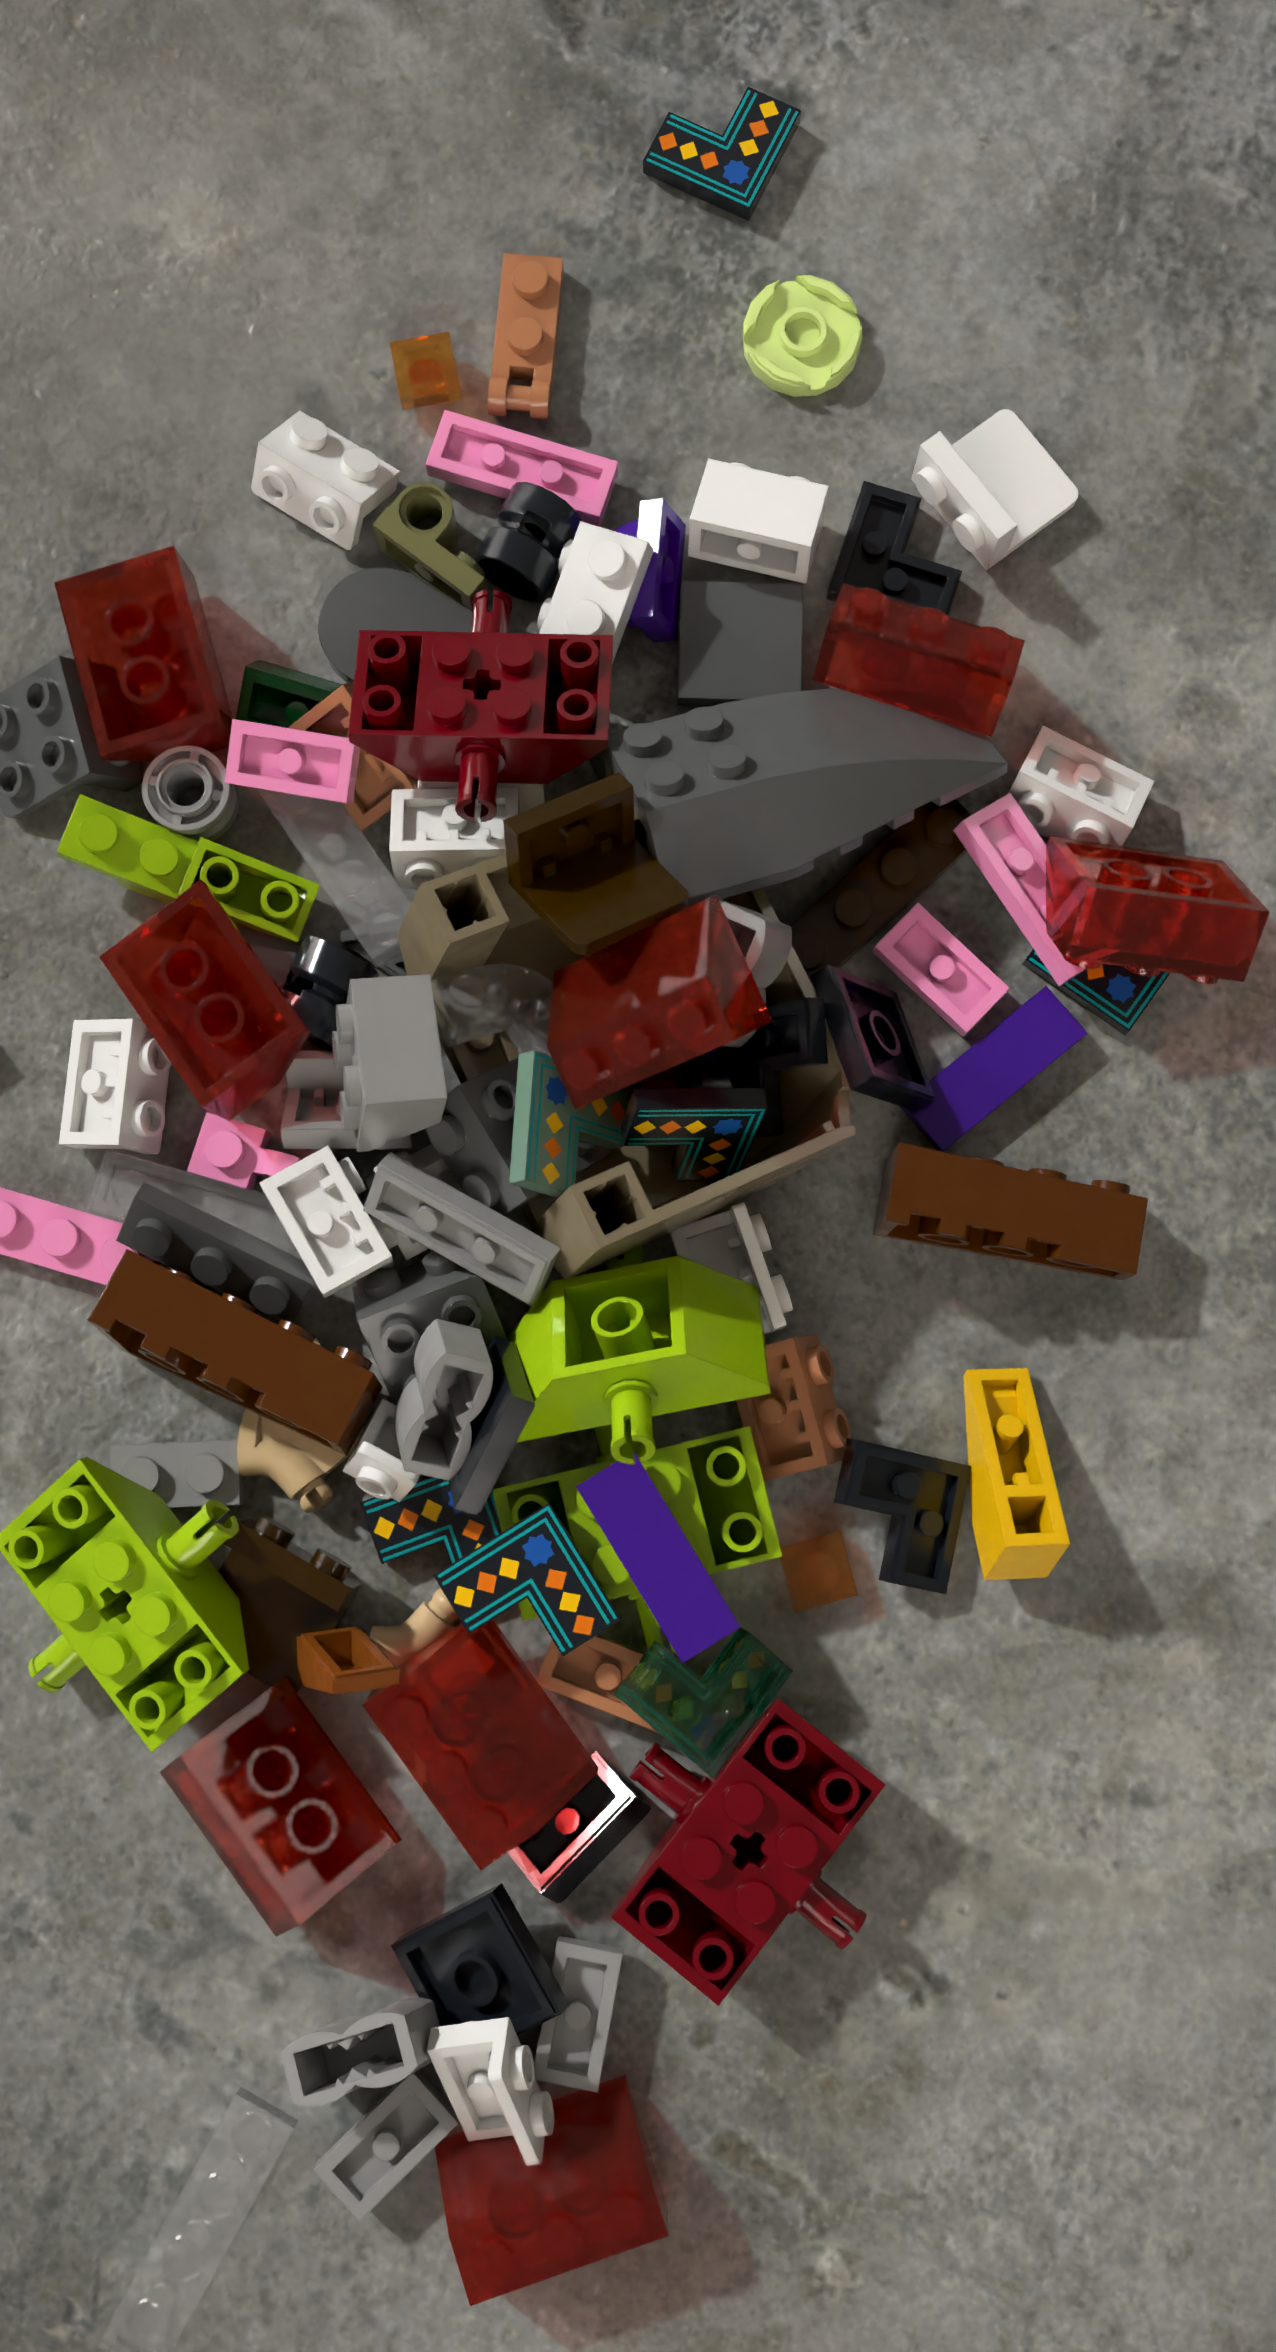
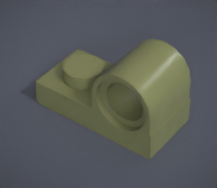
(429, 552)

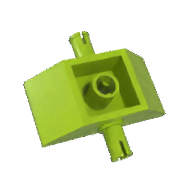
(639, 1348)
(707, 1485)
(130, 1596)

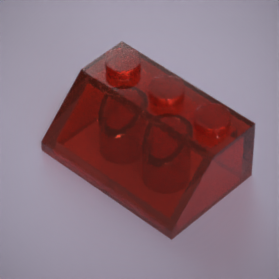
(145, 658)
(918, 659)
(1150, 911)
(208, 1002)
(651, 1003)
(481, 1740)
(281, 1807)
(575, 2208)

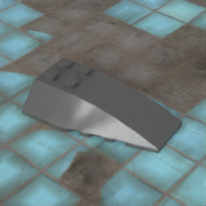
(780, 778)

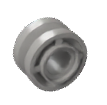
(187, 767)

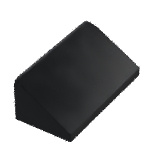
(581, 1833)

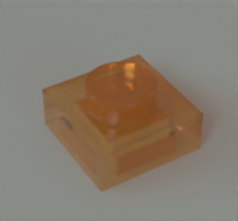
(425, 370)
(817, 1571)

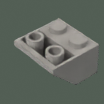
(389, 1059)

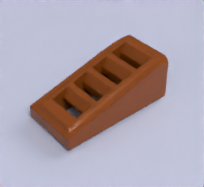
(343, 1662)

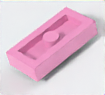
(292, 761)
(940, 969)

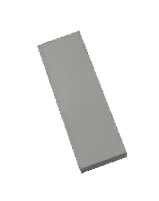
(461, 1228)

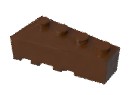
(1010, 1212)
(236, 1352)

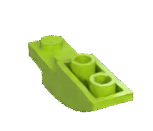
(168, 864)

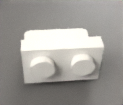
(993, 486)

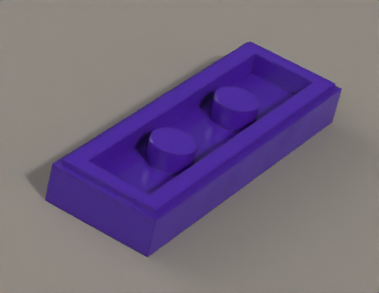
(996, 1068)
(658, 1558)

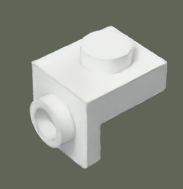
(377, 1458)

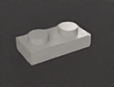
(183, 1471)
(575, 2041)
(386, 2144)

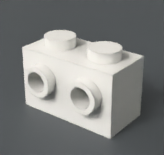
(757, 520)

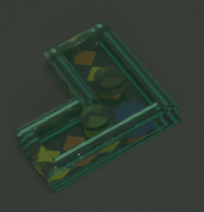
(709, 1713)

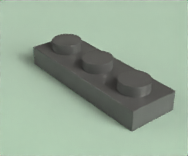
(215, 1253)

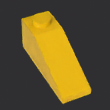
(1011, 1477)

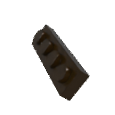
(879, 887)

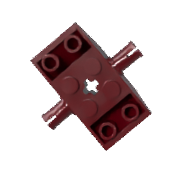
(482, 703)
(717, 1910)

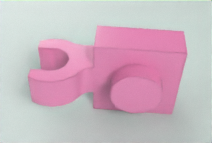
(235, 1152)

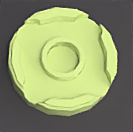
(802, 336)

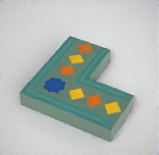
(549, 1126)

